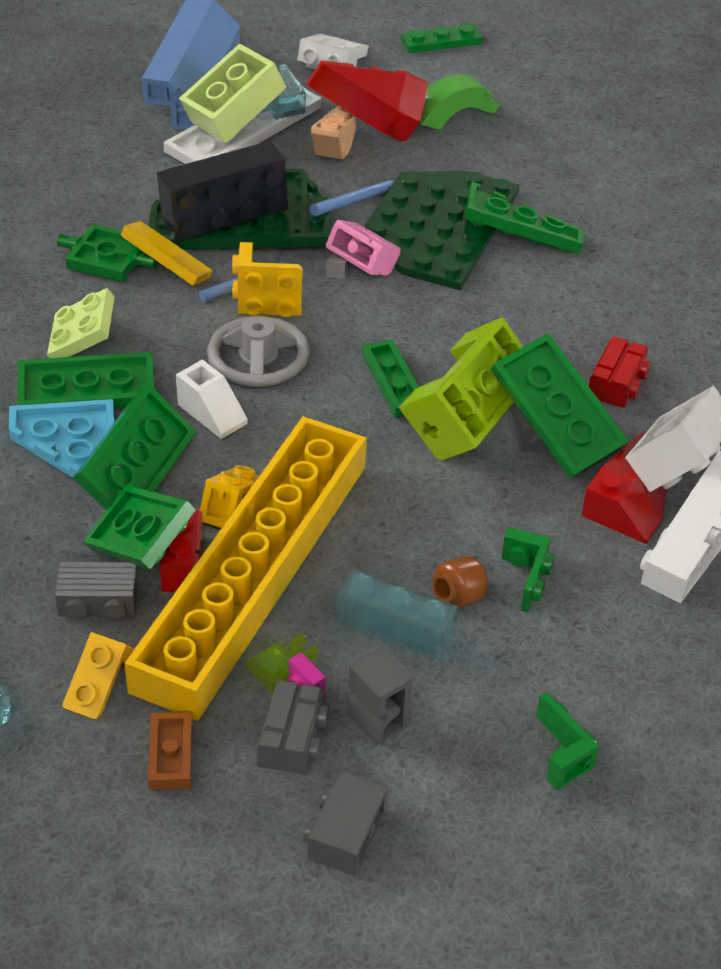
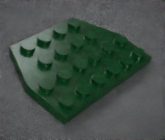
(427, 221)
(283, 229)

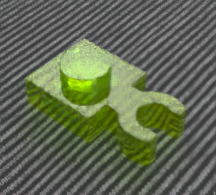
(273, 662)

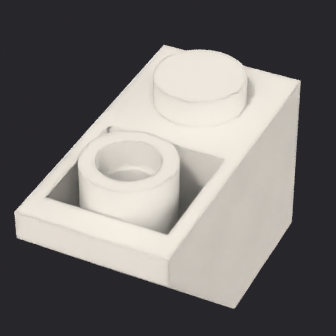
(209, 399)

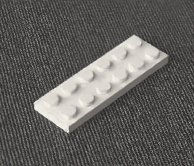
(198, 144)

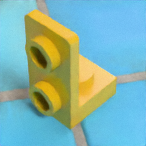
(225, 493)
(95, 675)

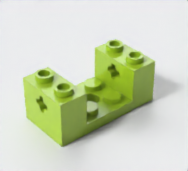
(469, 399)

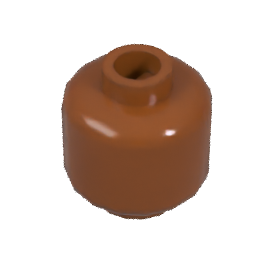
(460, 581)

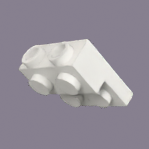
(329, 48)

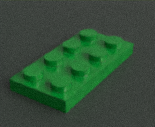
(84, 378)
(559, 405)
(136, 448)

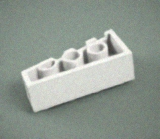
(689, 541)

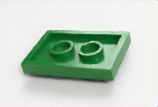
(139, 526)

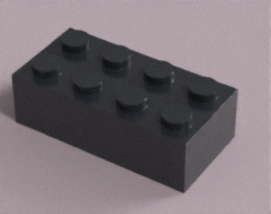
(223, 190)

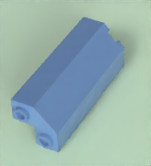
(191, 48)

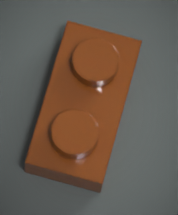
(170, 750)

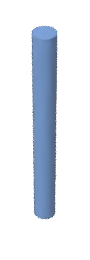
(350, 198)

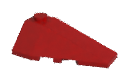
(380, 98)
(622, 500)

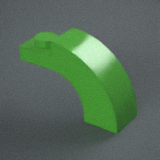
(452, 95)

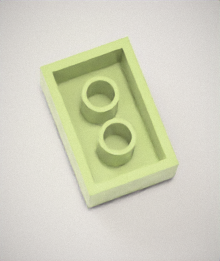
(232, 93)

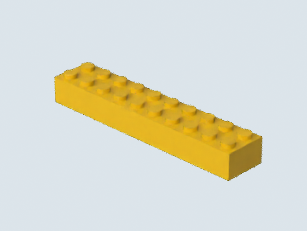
(245, 569)

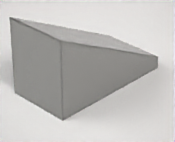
(336, 267)

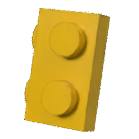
(266, 286)

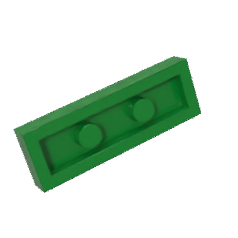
(441, 38)
(389, 373)

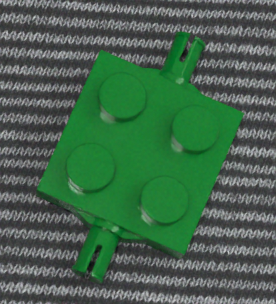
(104, 253)

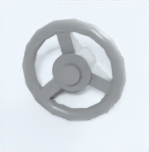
(259, 344)

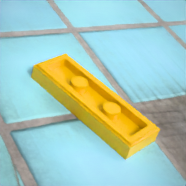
(166, 253)

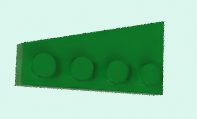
(521, 220)

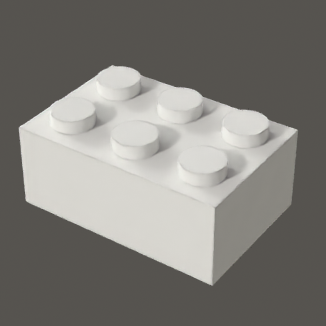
(679, 441)

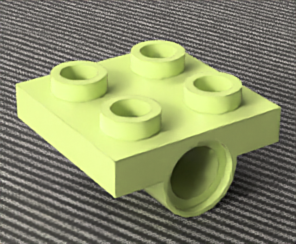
(81, 324)

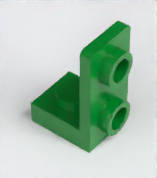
(529, 550)
(578, 748)

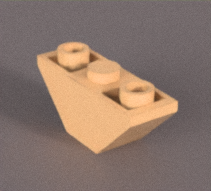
(334, 133)

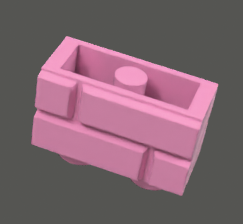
(363, 248)

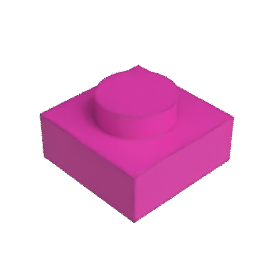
(305, 672)

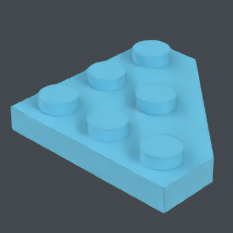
(61, 432)

